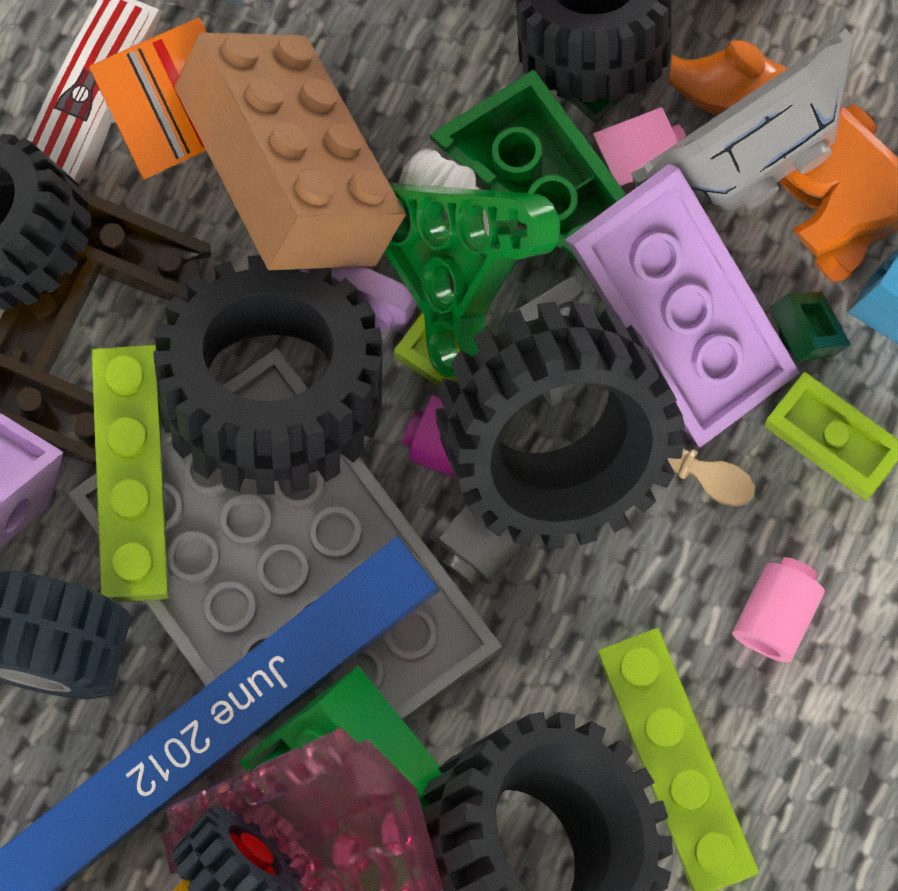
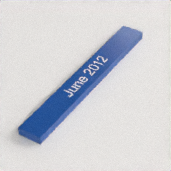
(217, 721)

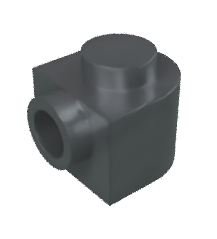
(470, 547)

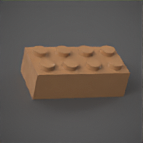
(288, 151)

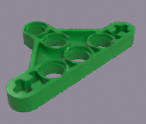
(477, 263)

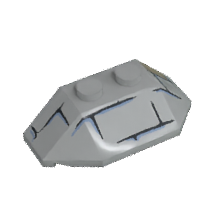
(765, 134)

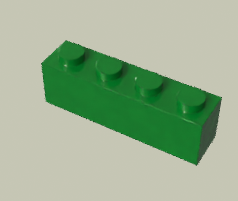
(531, 146)

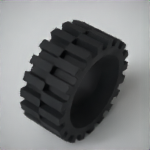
(269, 437)
(586, 480)
(576, 779)

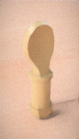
(719, 479)

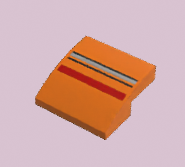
(143, 98)

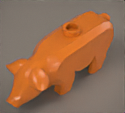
(850, 189)

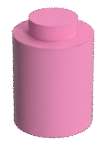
(779, 609)

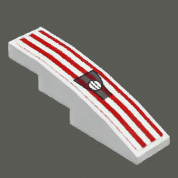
(74, 112)

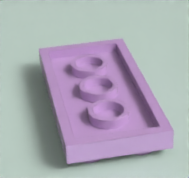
(683, 293)

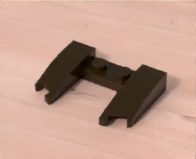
(31, 336)

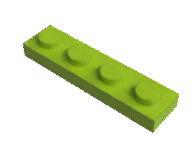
(129, 475)
(678, 761)

